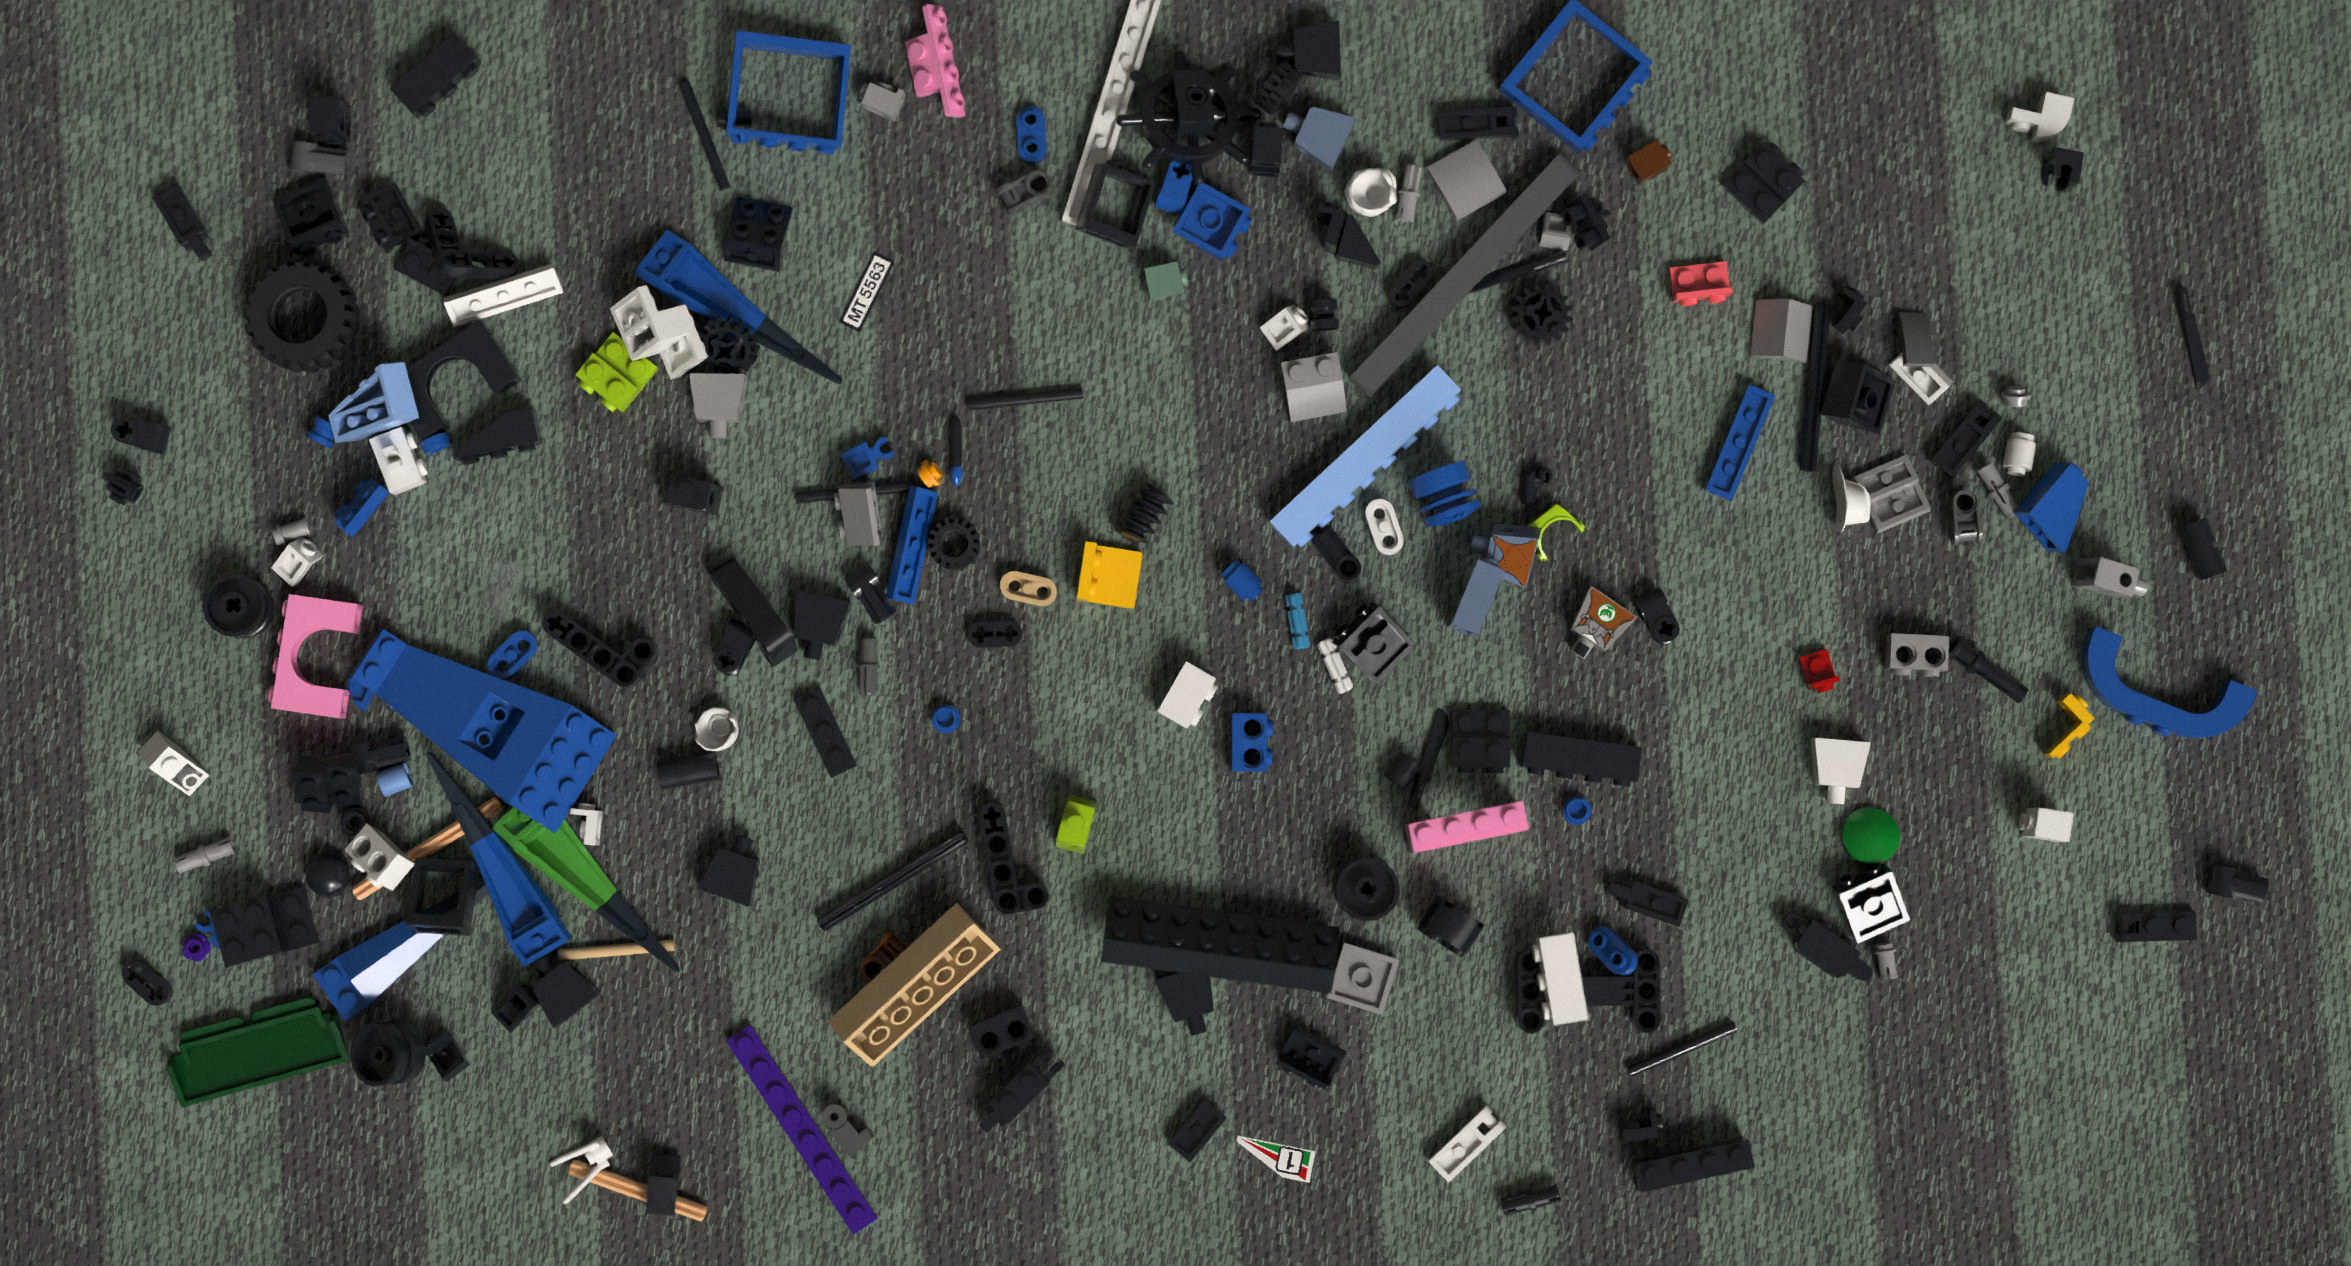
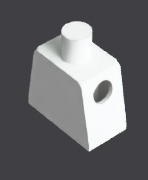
(1838, 765)

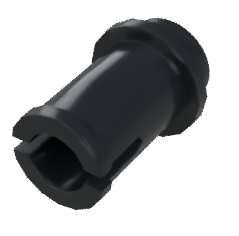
(722, 117)

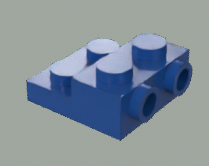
(1213, 222)
(354, 515)

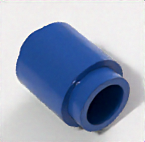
(1242, 581)

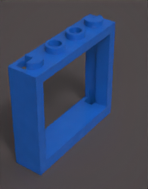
(791, 46)
(1606, 117)

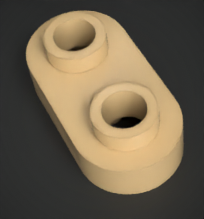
(1028, 588)

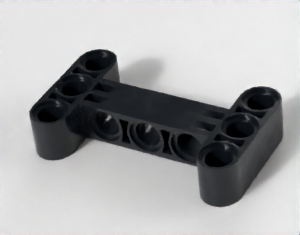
(1597, 992)

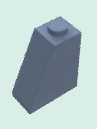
(1476, 597)

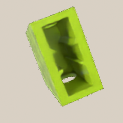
(1076, 824)

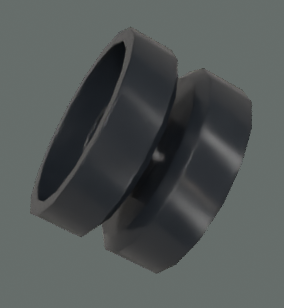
(221, 606)
(1383, 894)
(388, 1053)

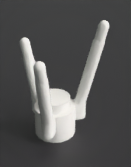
(595, 1151)

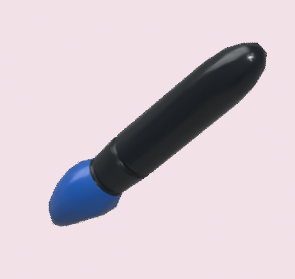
(956, 451)

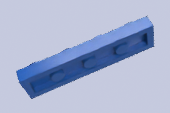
(1739, 442)
(911, 545)

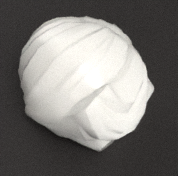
(1371, 191)

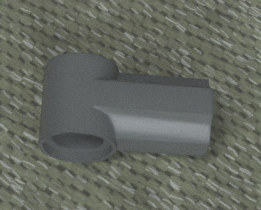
(310, 158)

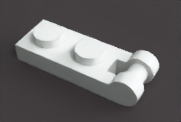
(1466, 1144)

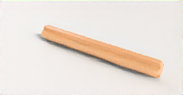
(634, 1189)

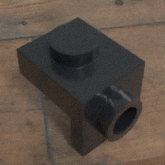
(1851, 317)
(446, 1055)

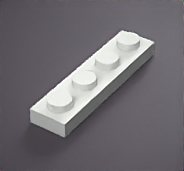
(503, 295)

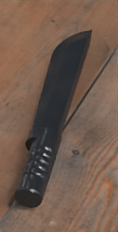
(1514, 271)
(2194, 343)
(1432, 749)

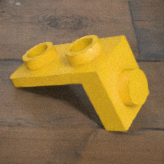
(2076, 709)

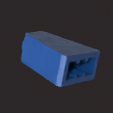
(2054, 506)

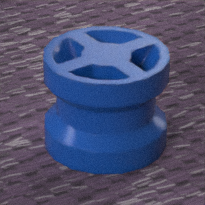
(321, 432)

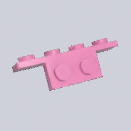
(934, 64)

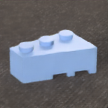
(376, 406)

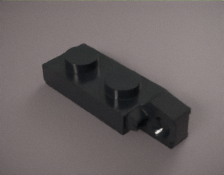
(183, 220)
(1649, 901)

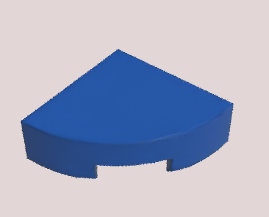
(360, 695)

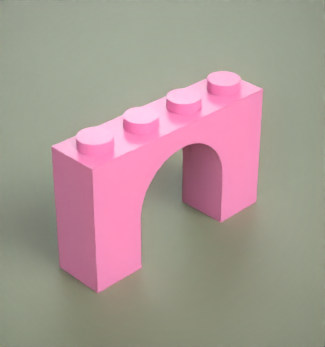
(302, 618)
(1466, 827)

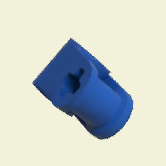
(1175, 192)

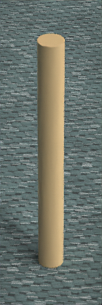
(609, 950)

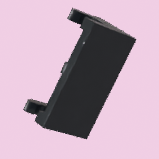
(2065, 165)

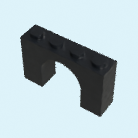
(472, 344)

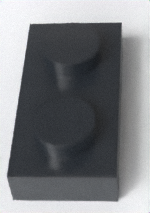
(1197, 1130)

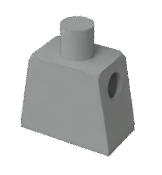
(718, 400)
(2108, 578)

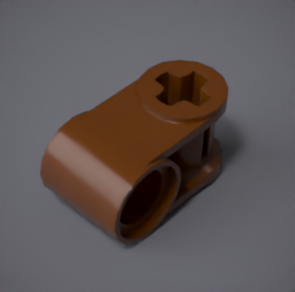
(883, 953)

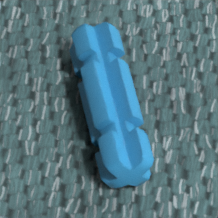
(1297, 621)

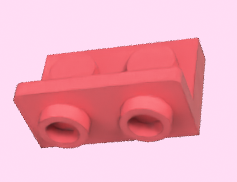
(1699, 283)

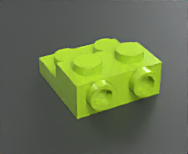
(615, 374)

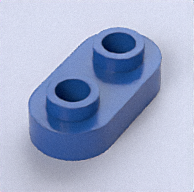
(1031, 134)
(511, 653)
(1610, 949)

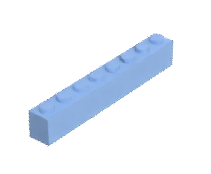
(1365, 456)

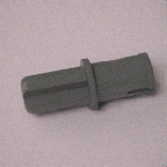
(868, 667)

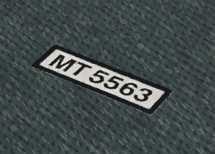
(866, 291)

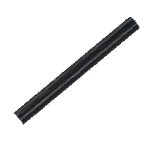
(704, 136)
(1025, 398)
(828, 494)
(1682, 1049)

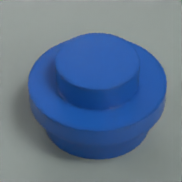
(945, 718)
(1576, 810)

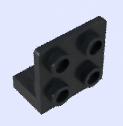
(757, 234)

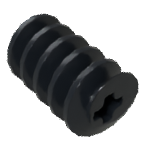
(1144, 515)

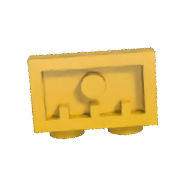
(1109, 576)

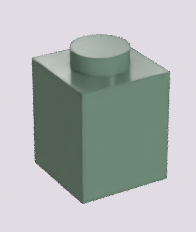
(1165, 280)

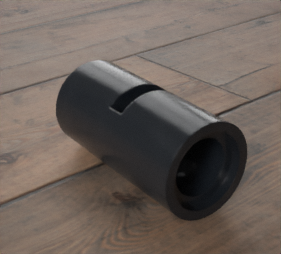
(2204, 556)
(688, 770)

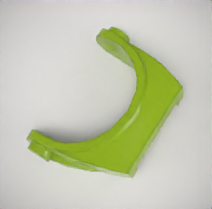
(1549, 516)

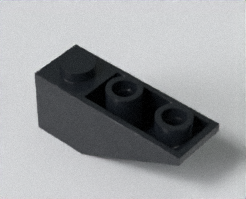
(506, 433)

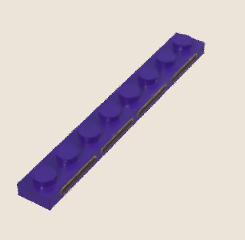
(802, 1129)

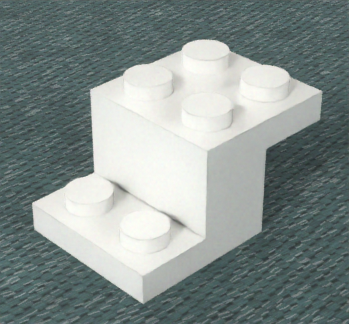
(656, 332)

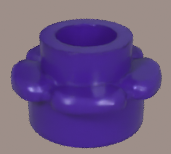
(203, 944)

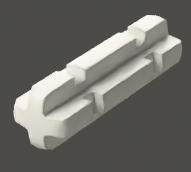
(1335, 666)

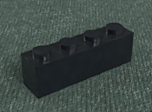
(1581, 757)
(1693, 1164)

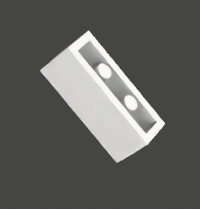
(1560, 979)

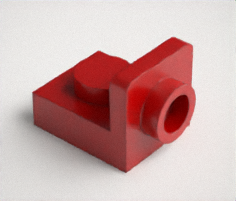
(1818, 671)

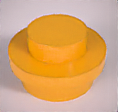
(930, 473)

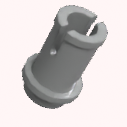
(291, 531)
(1886, 959)

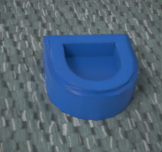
(436, 443)

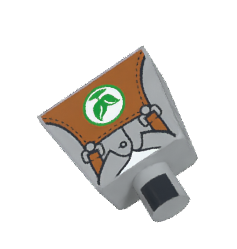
(1598, 623)

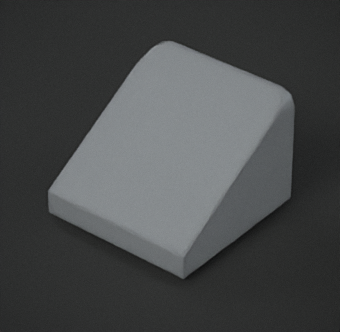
(1555, 232)

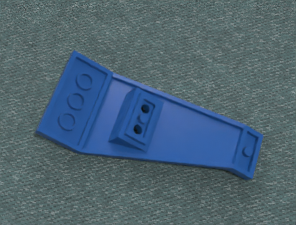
(532, 755)

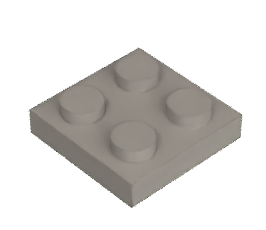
(1363, 978)

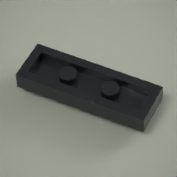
(825, 733)

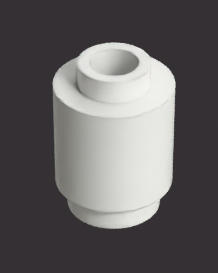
(2019, 454)

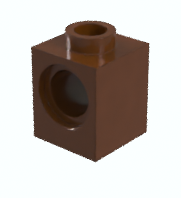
(1649, 161)

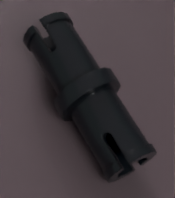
(1531, 1200)

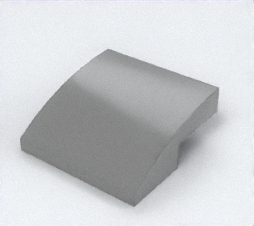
(1466, 180)
(1893, 493)

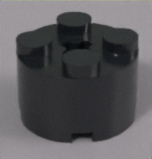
(1450, 924)

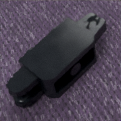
(1824, 948)
(1019, 1092)

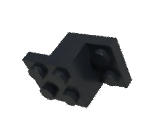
(264, 927)

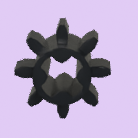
(125, 487)

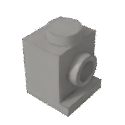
(882, 100)

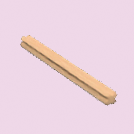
(433, 844)

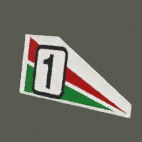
(1284, 1160)

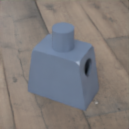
(1320, 134)

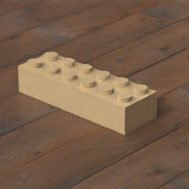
(913, 985)

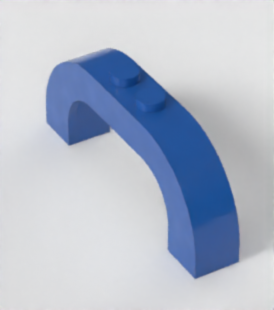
(2100, 674)

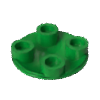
(1870, 835)

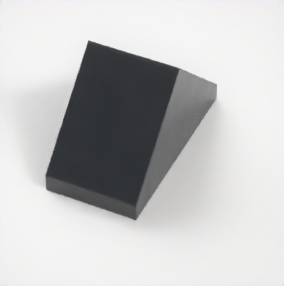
(1355, 247)
(516, 1006)

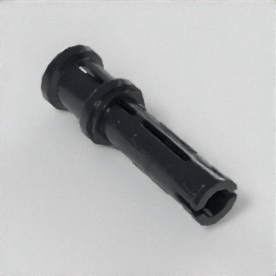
(1976, 662)

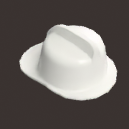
(1851, 500)

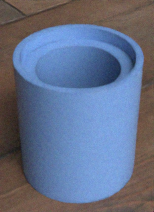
(394, 779)

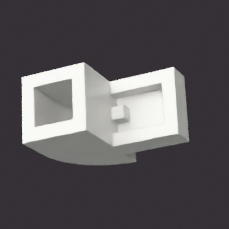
(2050, 118)

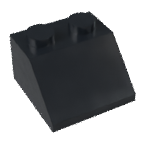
(1858, 396)

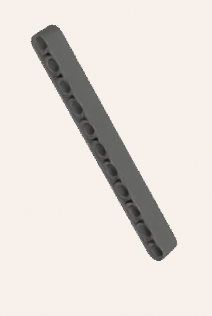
(1465, 275)

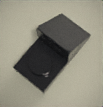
(663, 1184)

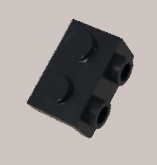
(1310, 1057)

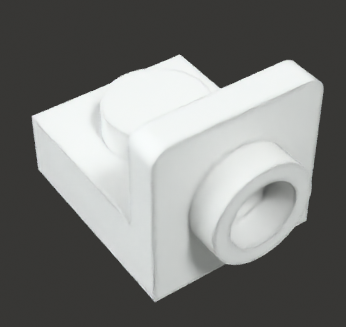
(1285, 326)
(296, 560)
(591, 828)

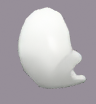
(716, 729)

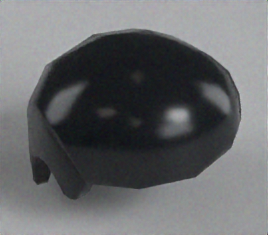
(328, 875)

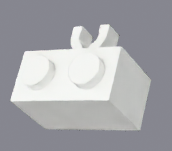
(399, 460)

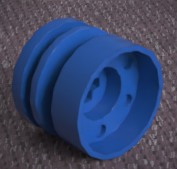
(1445, 494)

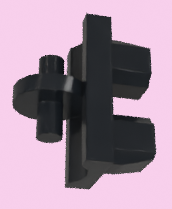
(1589, 221)

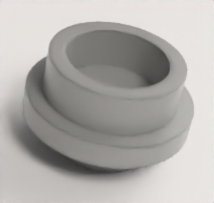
(2016, 396)

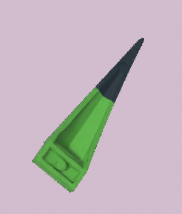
(573, 868)

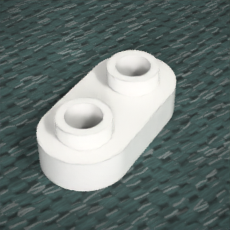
(1384, 527)

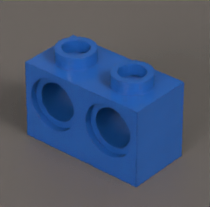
(1243, 742)

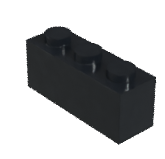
(436, 76)

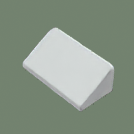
(1925, 381)

